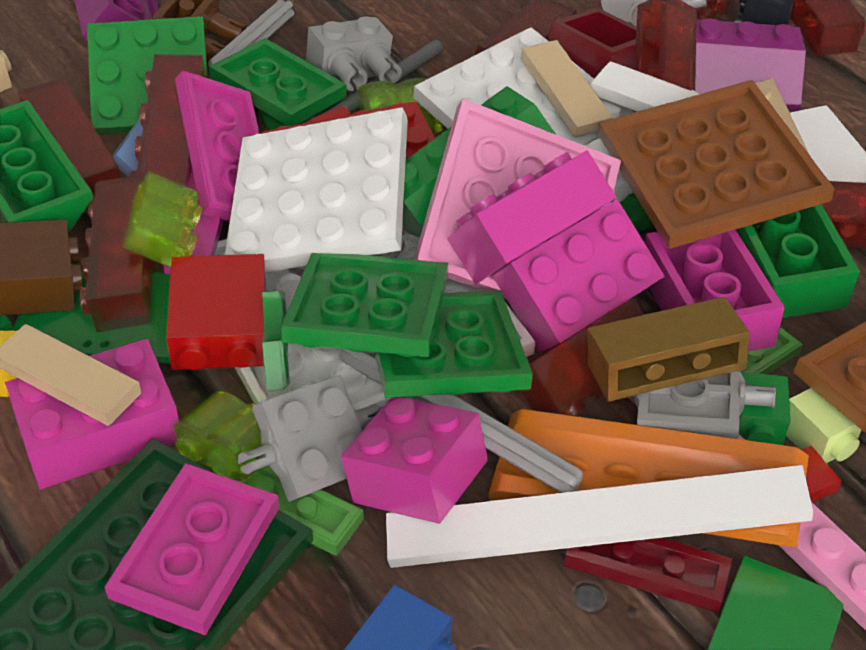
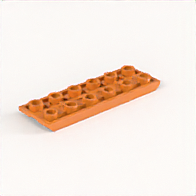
(637, 454)

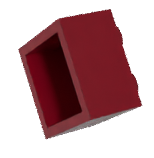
(596, 39)

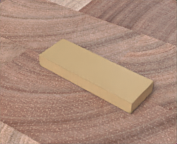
(565, 87)
(68, 374)

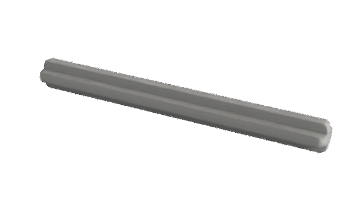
(497, 436)

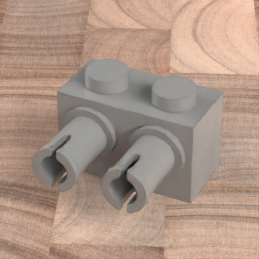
(353, 51)

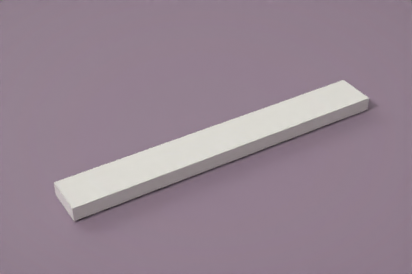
(602, 516)

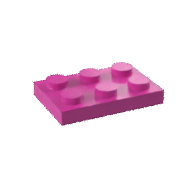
(193, 548)

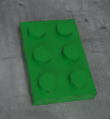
(279, 82)

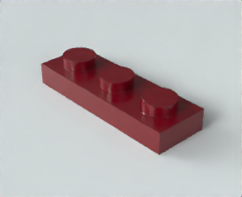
(659, 568)

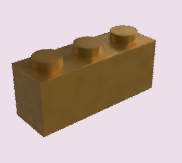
(667, 348)

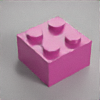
(415, 458)

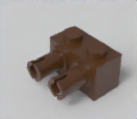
(214, 21)

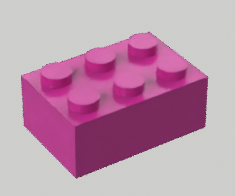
(529, 214)
(715, 270)
(578, 276)
(71, 444)

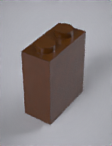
(38, 267)

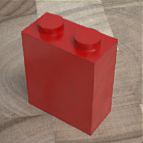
(216, 311)

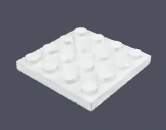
(489, 73)
(321, 190)

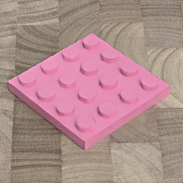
(483, 159)

